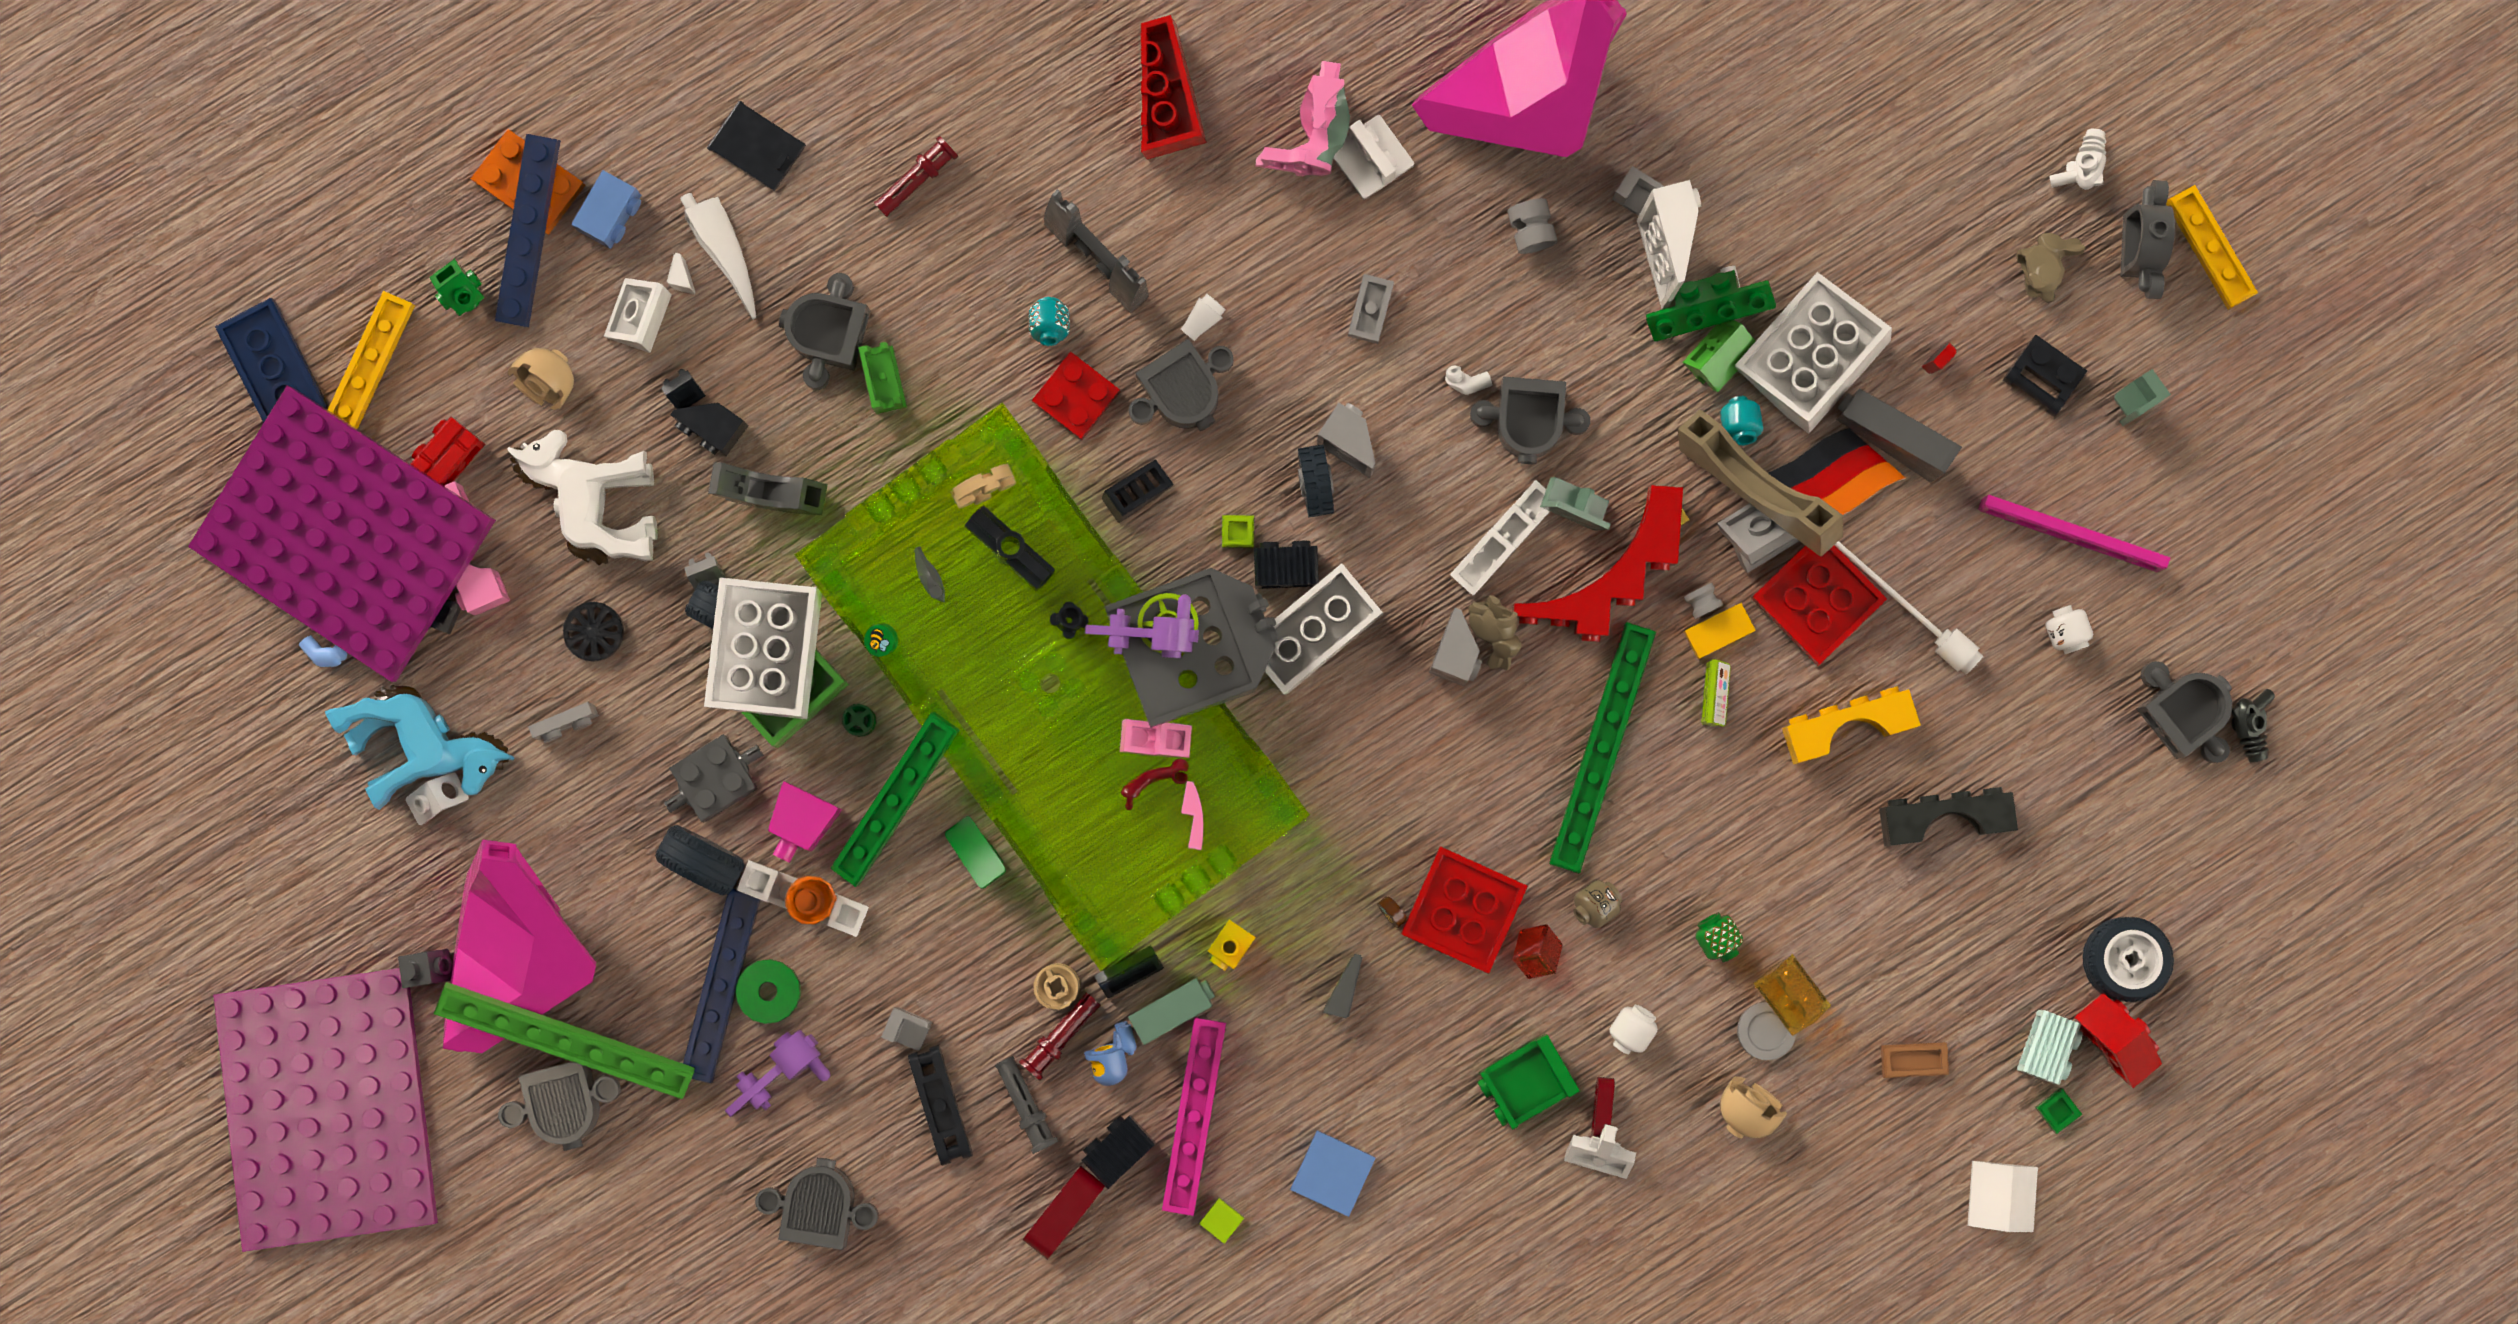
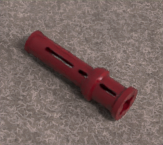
(887, 204)
(1051, 1046)

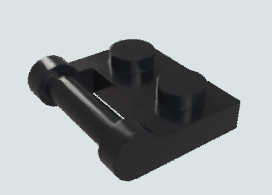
(2051, 368)

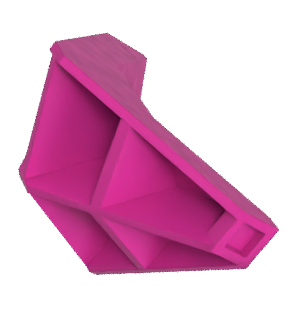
(1531, 81)
(512, 943)

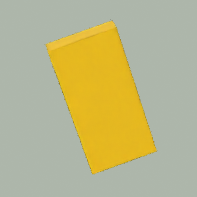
(1719, 631)

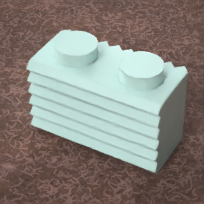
(2050, 1047)

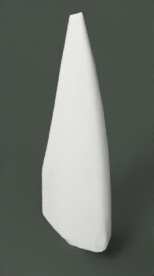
(717, 237)

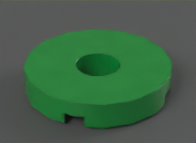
(749, 988)

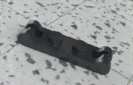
(940, 1105)

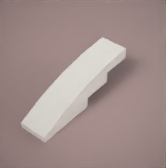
(1502, 540)

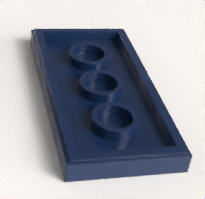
(267, 356)

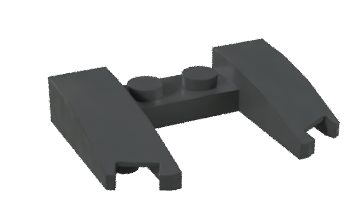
(1066, 224)

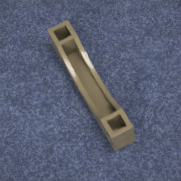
(1799, 514)

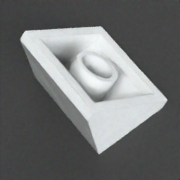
(638, 314)
(2002, 1196)

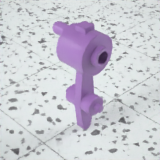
(1167, 635)
(791, 1057)

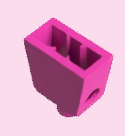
(800, 820)

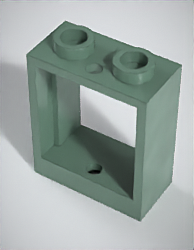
(1172, 1010)

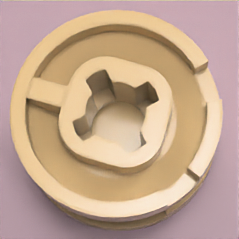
(1057, 986)

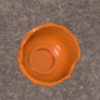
(810, 899)

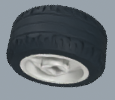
(2143, 944)

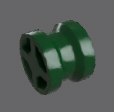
(854, 716)

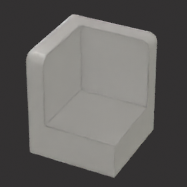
(1635, 190)
(906, 1028)

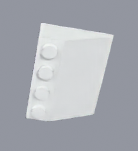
(1667, 235)
(1814, 352)
(763, 648)

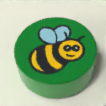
(881, 640)

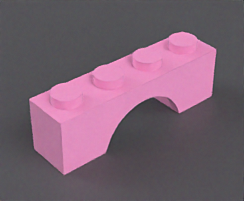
(478, 587)

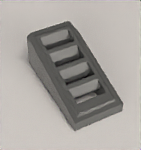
(1342, 996)

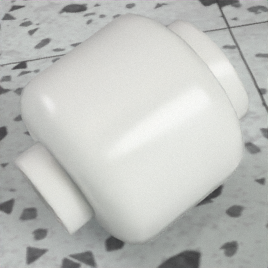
(1633, 1029)

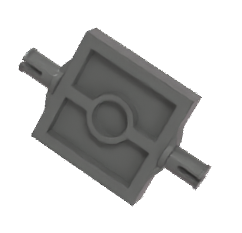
(713, 778)

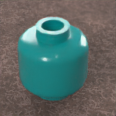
(1742, 420)

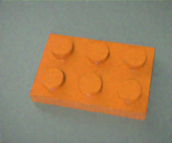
(501, 173)

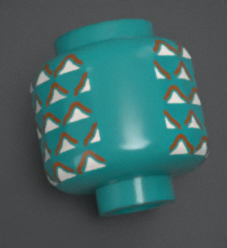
(1049, 321)

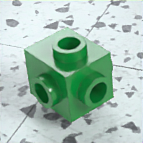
(457, 288)

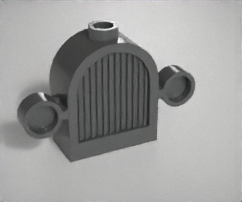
(2148, 239)
(826, 329)
(1181, 387)
(1530, 416)
(2188, 711)
(560, 1103)
(818, 1207)

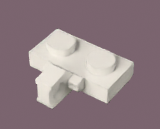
(1601, 1153)

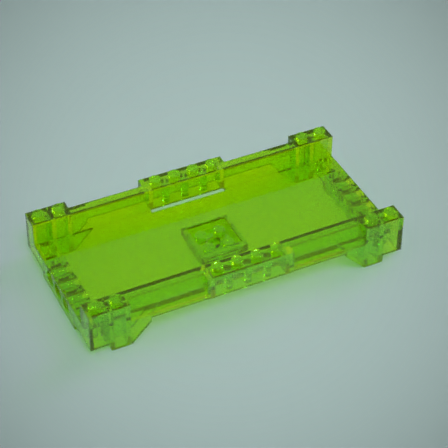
(991, 647)

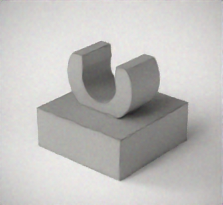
(704, 570)

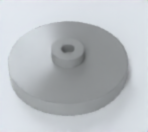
(1763, 1033)

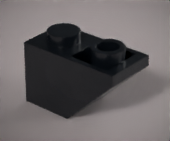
(713, 424)

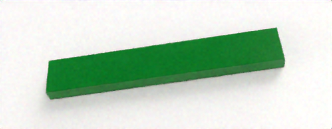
(895, 799)

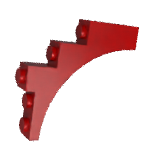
(1653, 544)

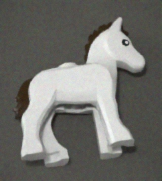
(583, 496)

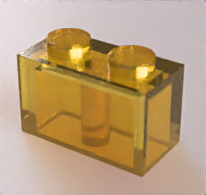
(1792, 994)

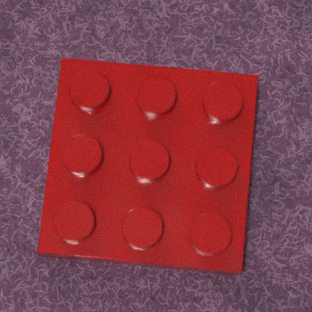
(1819, 600)
(1464, 910)

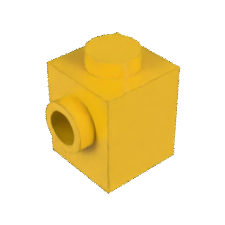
(1230, 946)

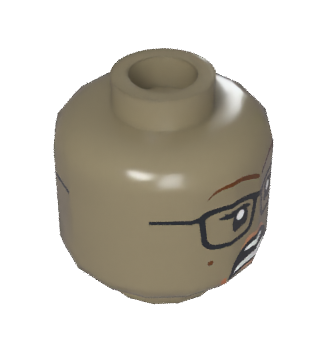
(1597, 904)

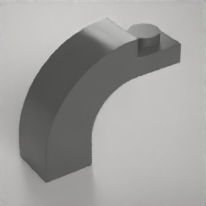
(767, 491)

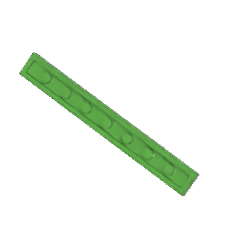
(564, 1040)

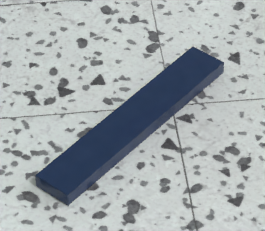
(720, 984)

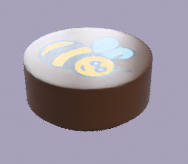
(1392, 911)

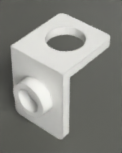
(430, 800)

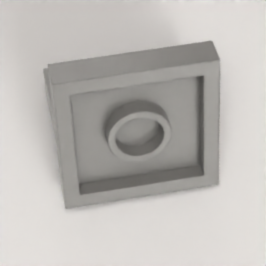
(1755, 536)

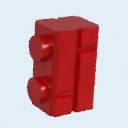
(447, 451)

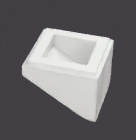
(679, 275)

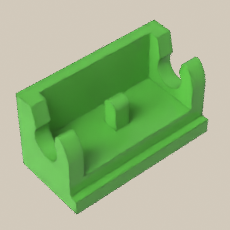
(1718, 353)
(882, 378)

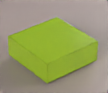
(1237, 531)
(1221, 1220)

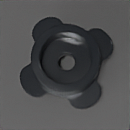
(1071, 611)

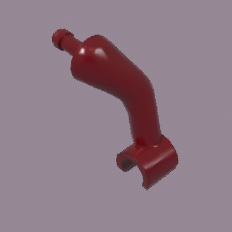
(1134, 787)

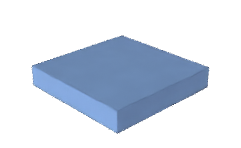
(1332, 1173)

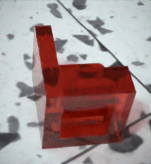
(1537, 951)

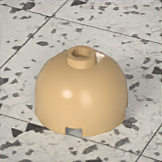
(543, 376)
(1750, 1110)

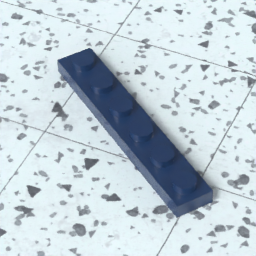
(527, 230)

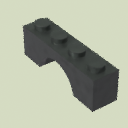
(1987, 813)

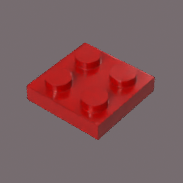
(1076, 395)

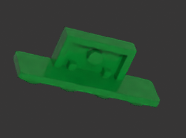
(1710, 303)

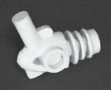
(2089, 163)

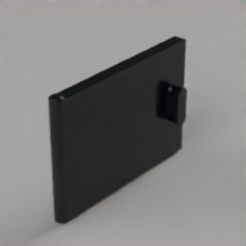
(756, 146)

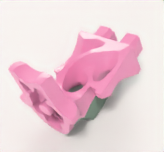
(1325, 122)

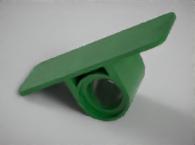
(975, 852)

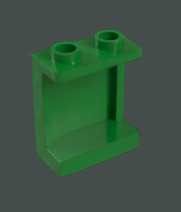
(1527, 1082)

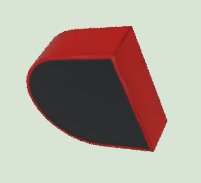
(1940, 358)

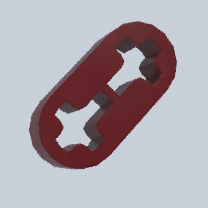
(1602, 1104)

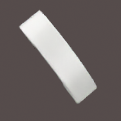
(773, 886)

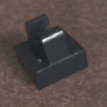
(682, 390)

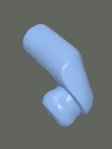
(322, 656)

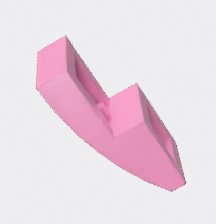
(1161, 740)
(1192, 807)

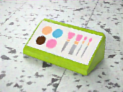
(1716, 693)

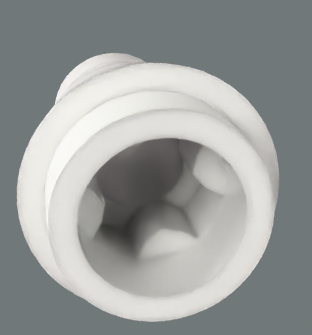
(1202, 317)

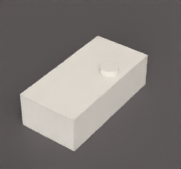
(1319, 627)

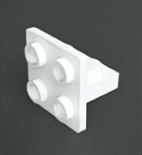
(1372, 156)

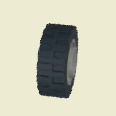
(1315, 480)

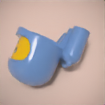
(1109, 1060)

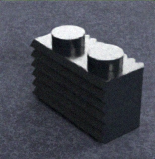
(1286, 565)
(1117, 1151)

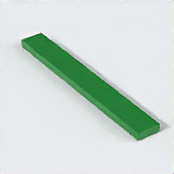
(1602, 748)

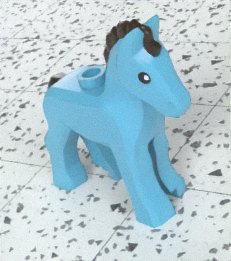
(422, 740)

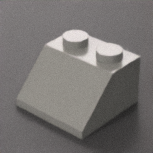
(1348, 438)
(1457, 652)

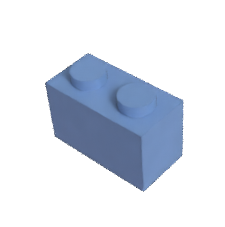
(607, 210)

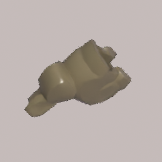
(2043, 266)
(1498, 627)

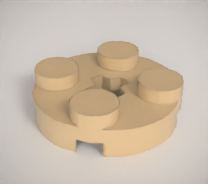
(978, 488)

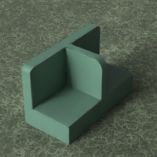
(2140, 396)
(1576, 504)

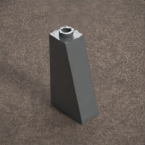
(1898, 435)

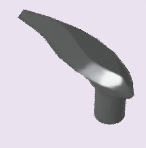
(929, 576)

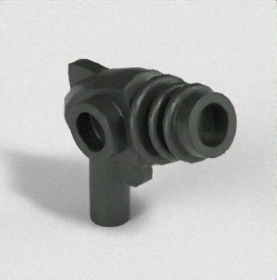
(2250, 722)

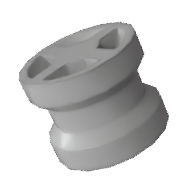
(1703, 601)

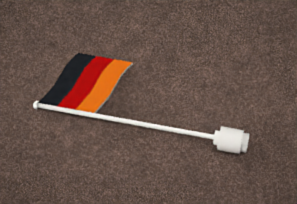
(1844, 475)

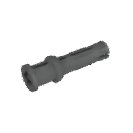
(1031, 1118)

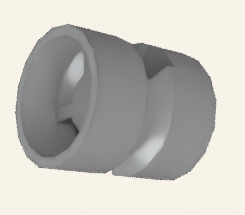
(1532, 225)

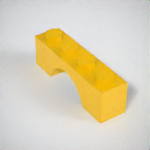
(1888, 714)

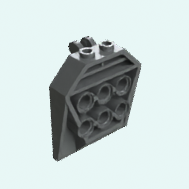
(1244, 643)

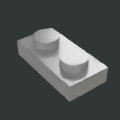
(1370, 308)
(576, 717)

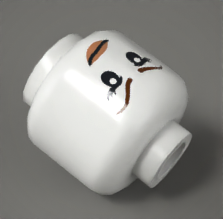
(2069, 629)

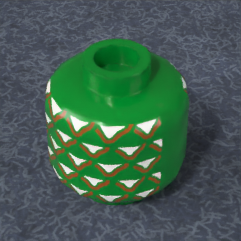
(1719, 937)

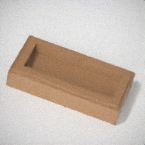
(1914, 1060)

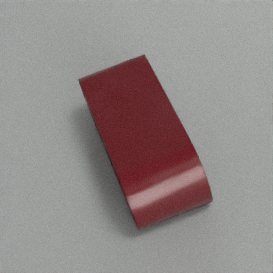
(1064, 1212)

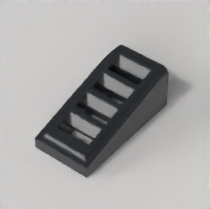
(1115, 506)

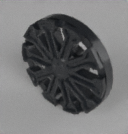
(593, 631)

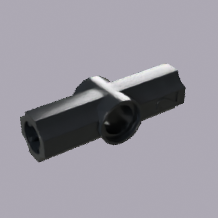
(995, 533)

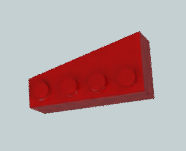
(1168, 100)

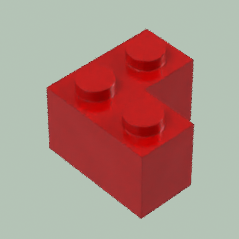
(2121, 1039)

